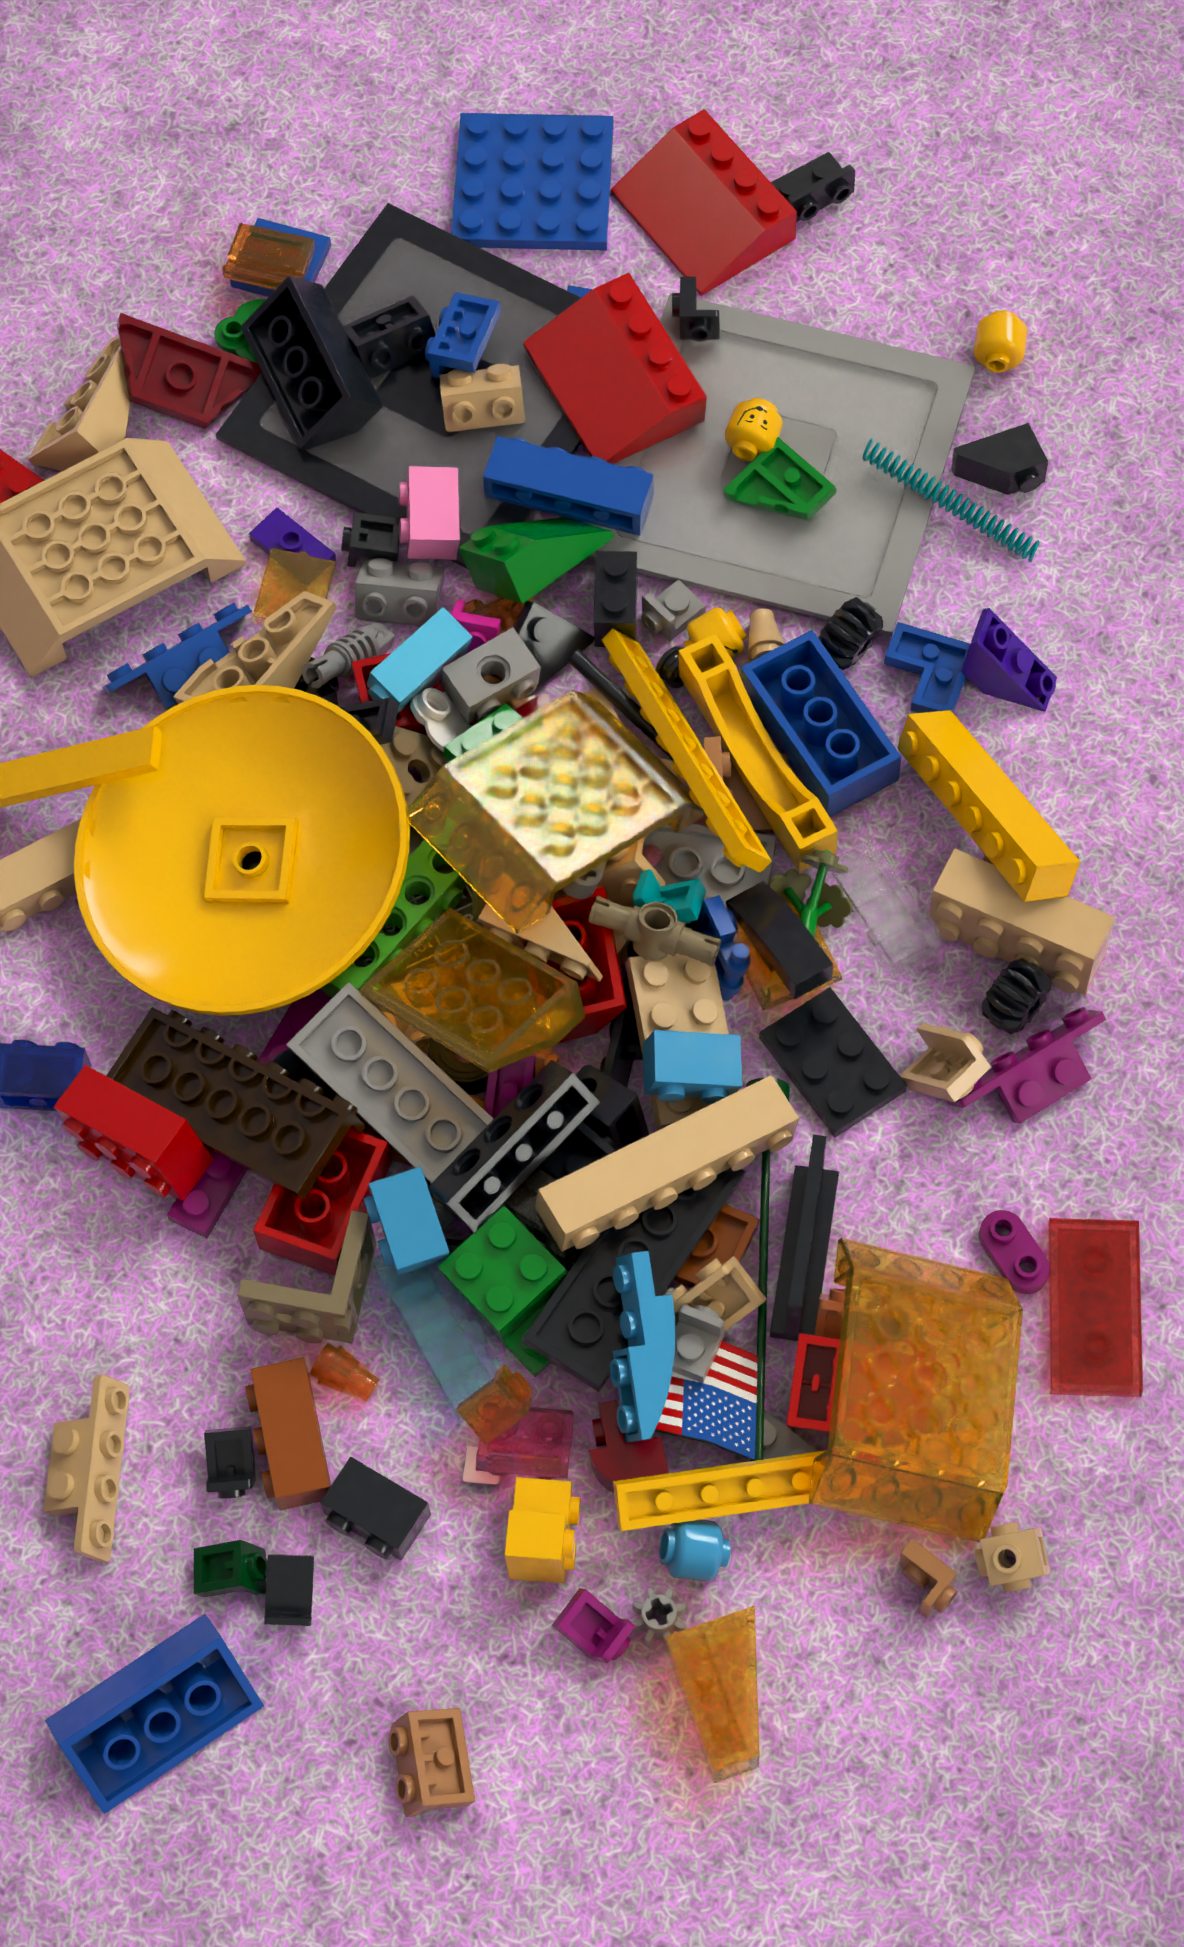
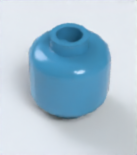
(694, 1550)

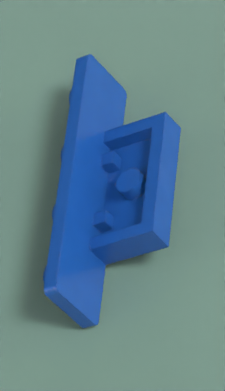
(172, 667)

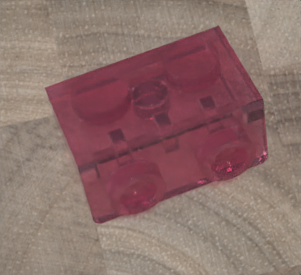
(532, 1446)

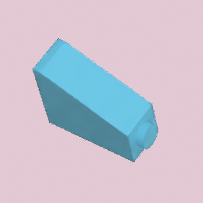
(419, 660)

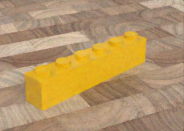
(988, 806)

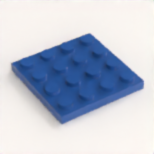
(533, 181)

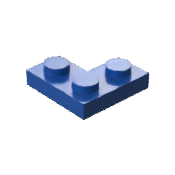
(936, 659)

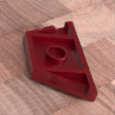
(181, 373)

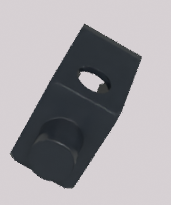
(619, 1108)

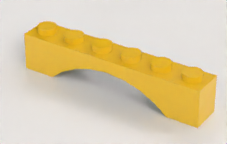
(724, 702)

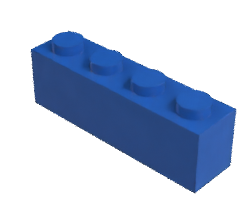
(568, 485)

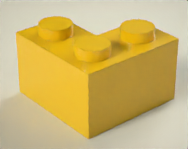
(539, 1530)

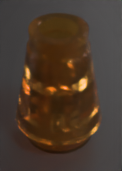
(344, 1373)

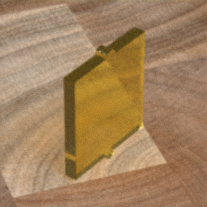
(288, 576)

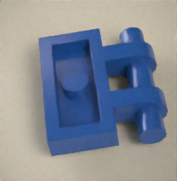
(732, 959)

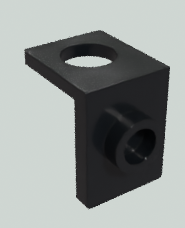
(289, 1590)

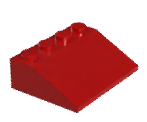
(706, 203)
(616, 372)

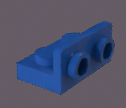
(462, 333)

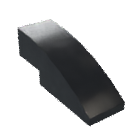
(781, 939)

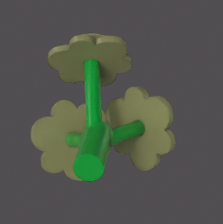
(825, 903)

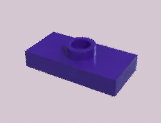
(285, 534)

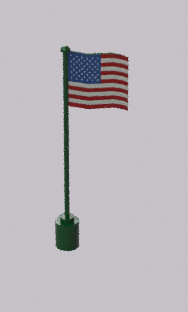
(731, 1400)

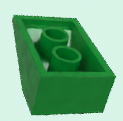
(528, 555)

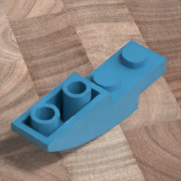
(645, 1366)

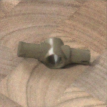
(654, 930)

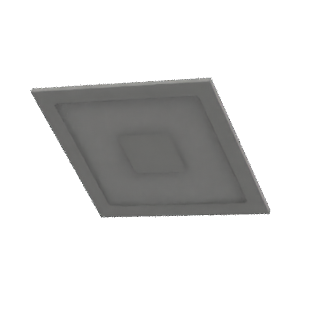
(831, 402)

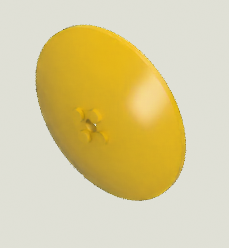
(235, 778)

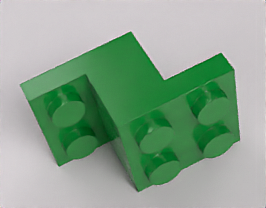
(506, 1281)

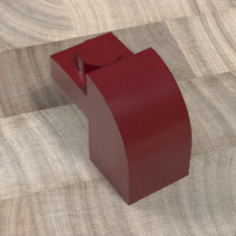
(622, 1459)

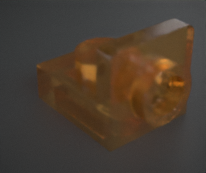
(497, 1404)

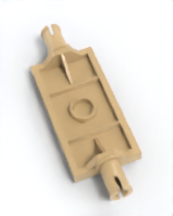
(675, 996)

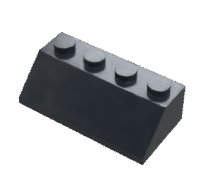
(310, 364)

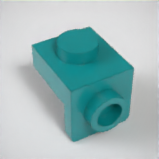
(683, 897)

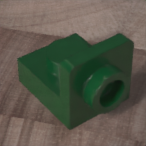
(229, 1569)

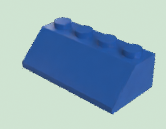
(154, 1713)

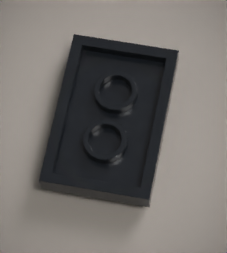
(832, 1062)

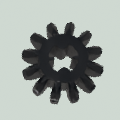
(851, 632)
(1016, 995)

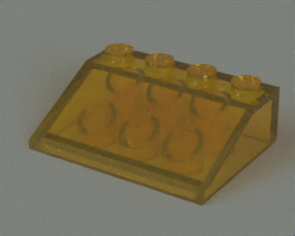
(477, 993)

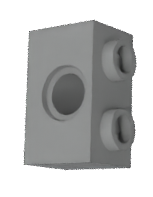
(501, 656)

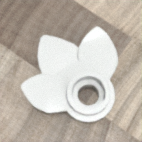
(438, 716)

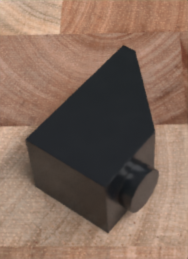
(1003, 461)

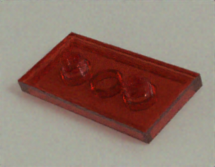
(1094, 1307)

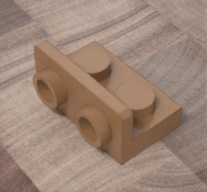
(431, 1761)

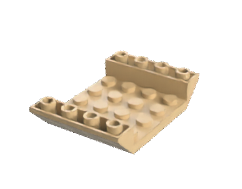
(102, 544)

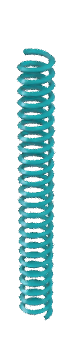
(948, 500)

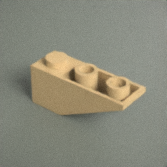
(545, 941)

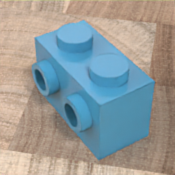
(691, 1065)
(407, 1221)

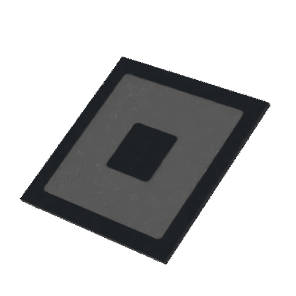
(363, 470)

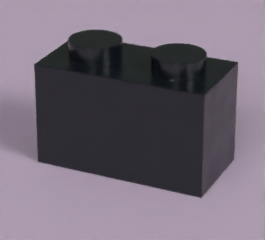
(615, 594)
(375, 1510)

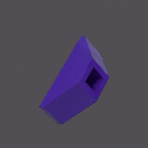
(1005, 666)

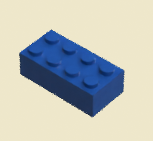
(820, 723)

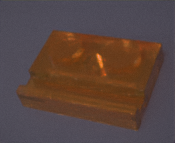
(267, 256)

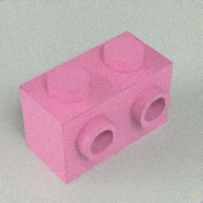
(431, 513)

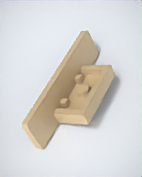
(88, 1467)

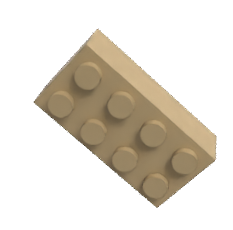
(984, 911)

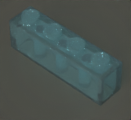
(440, 1330)

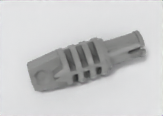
(338, 656)

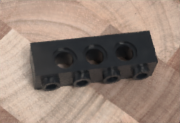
(513, 1145)

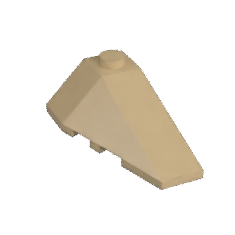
(95, 415)
(269, 656)

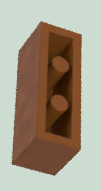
(289, 1434)

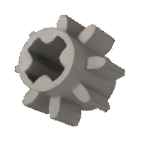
(667, 1607)

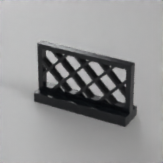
(805, 1246)

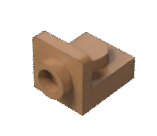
(925, 1569)

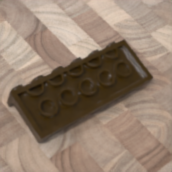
(236, 1103)

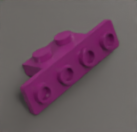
(1040, 1071)

